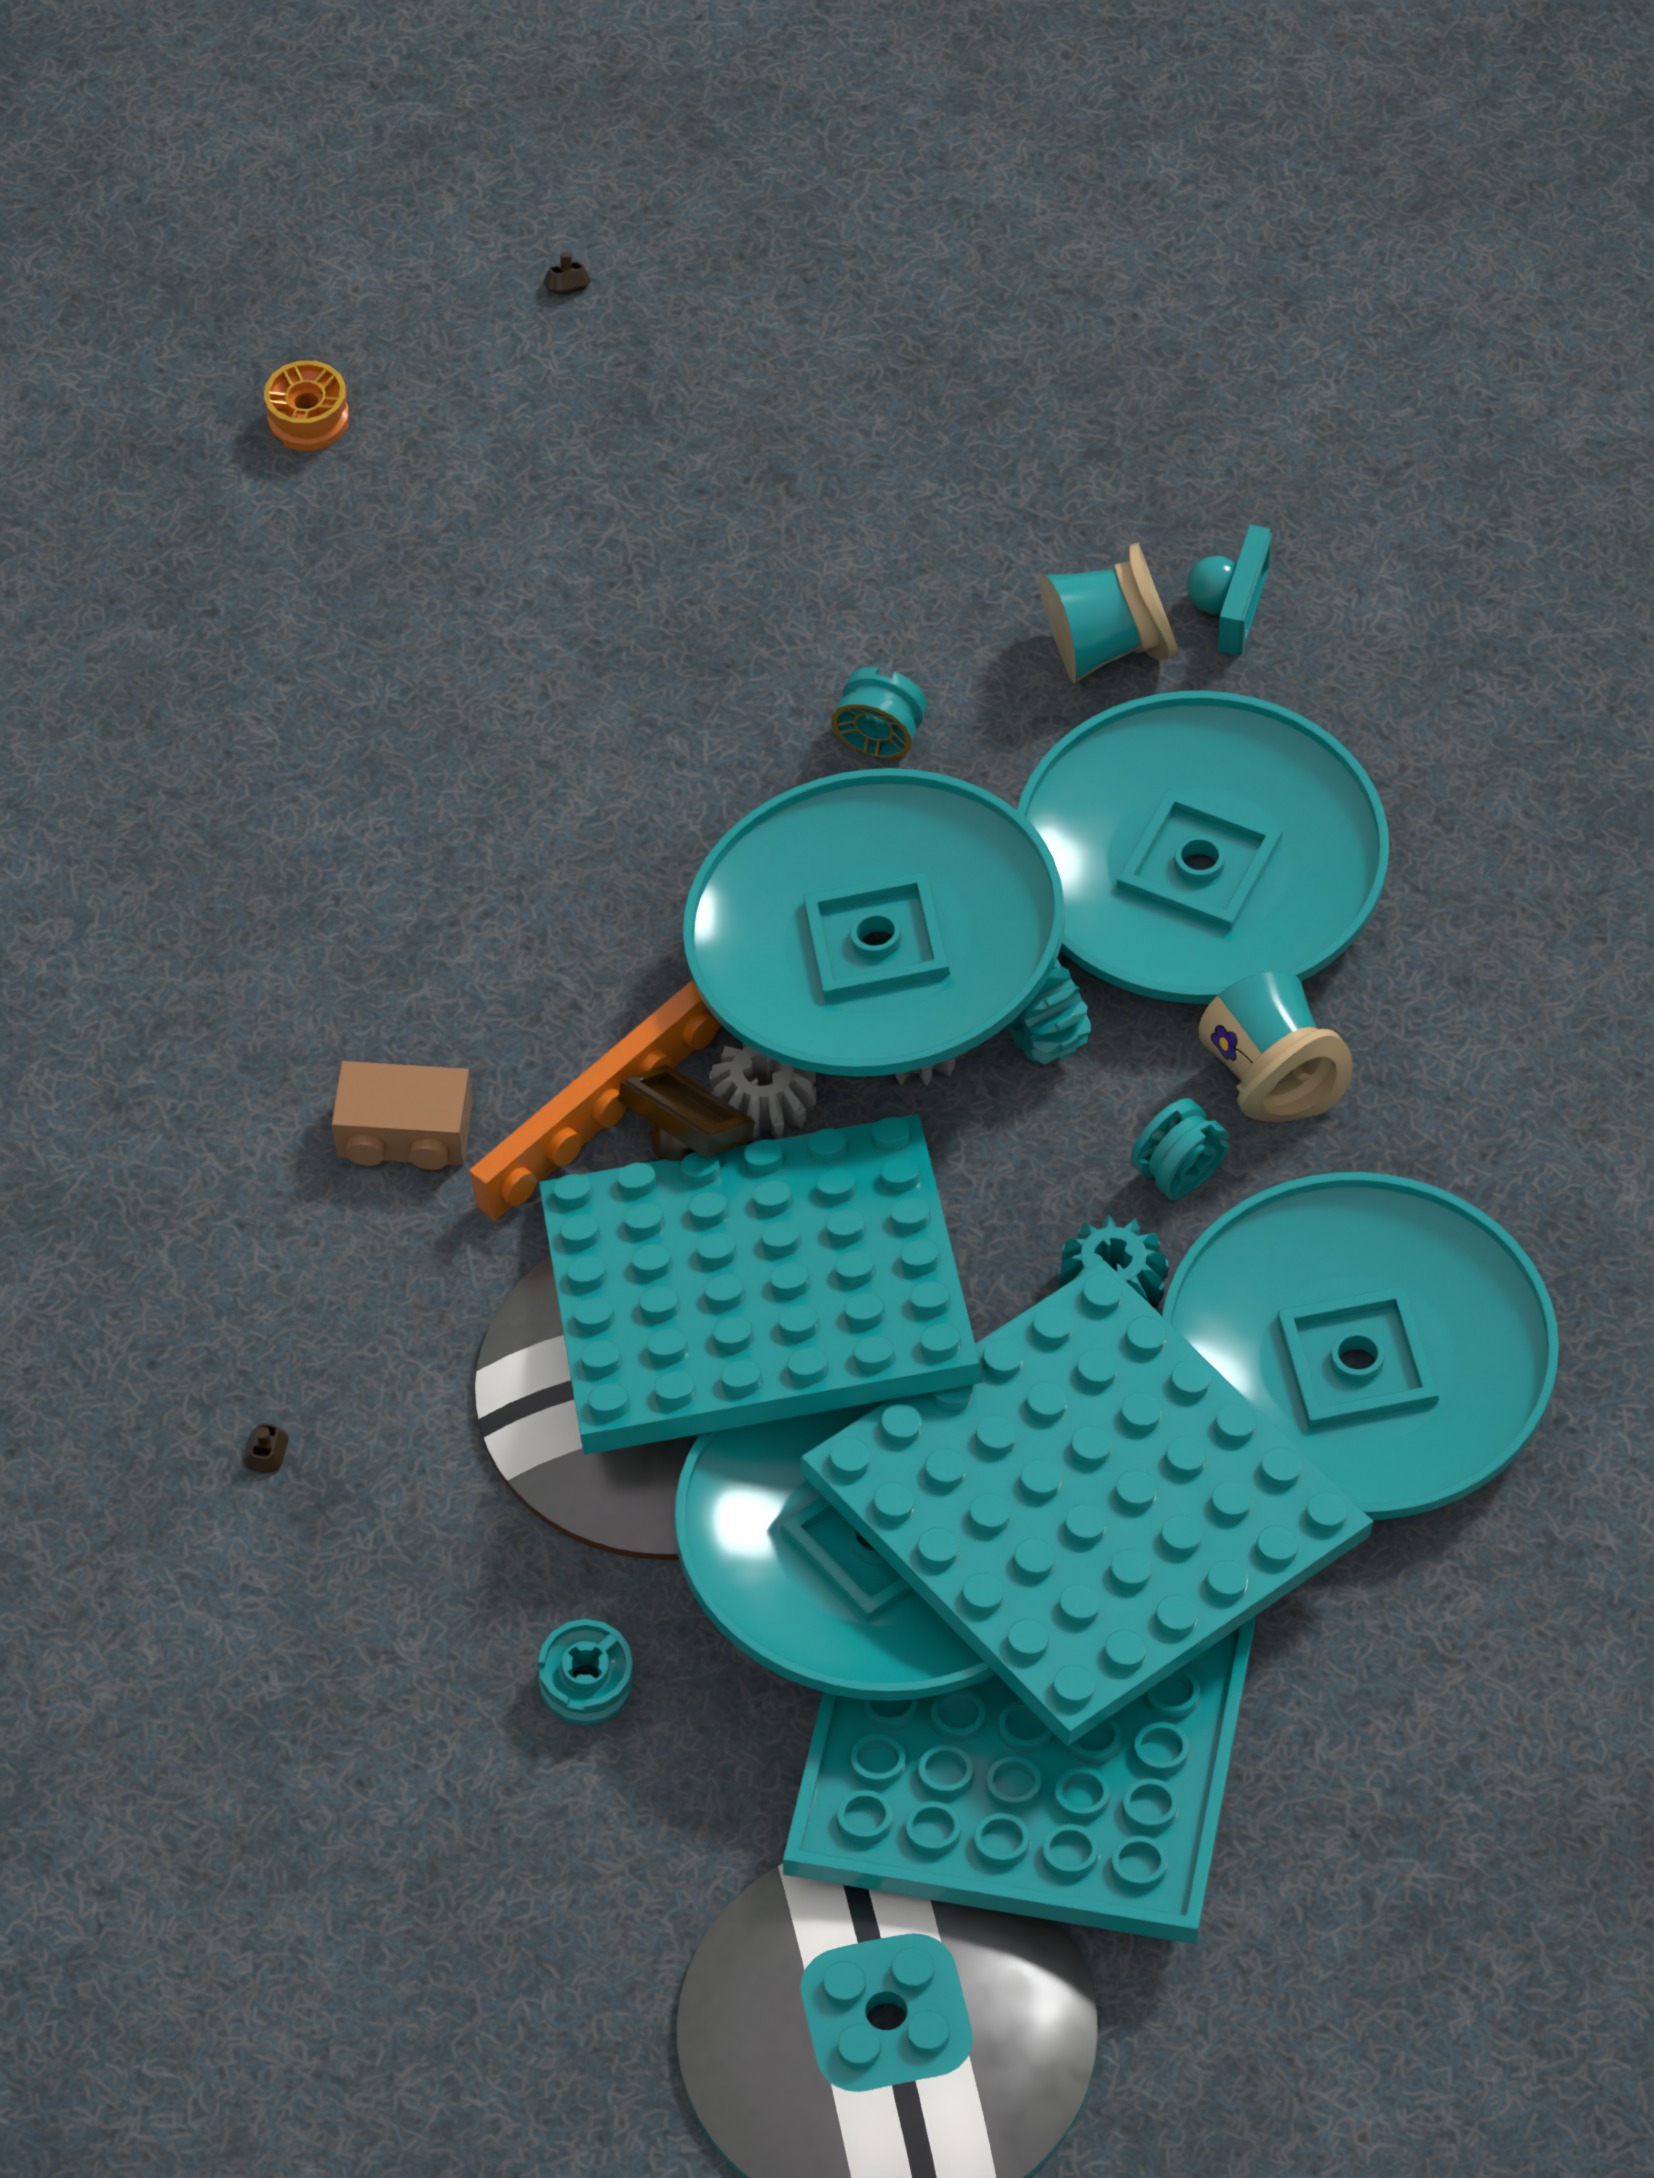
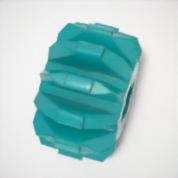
(1053, 1021)
(1125, 1250)

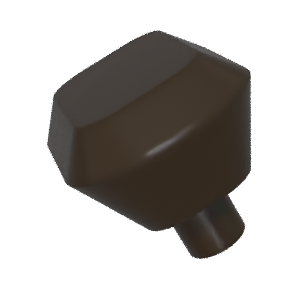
(567, 276)
(266, 1448)

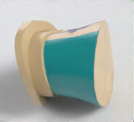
(1106, 615)
(1275, 1048)

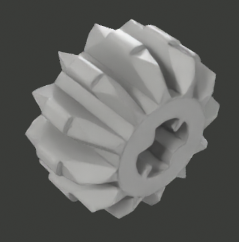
(764, 1089)

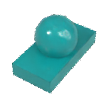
(1233, 588)

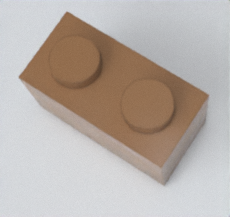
(402, 1114)

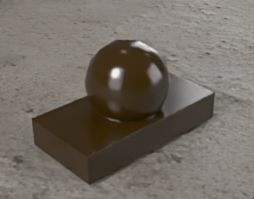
(684, 1115)

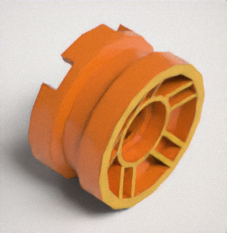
(301, 386)

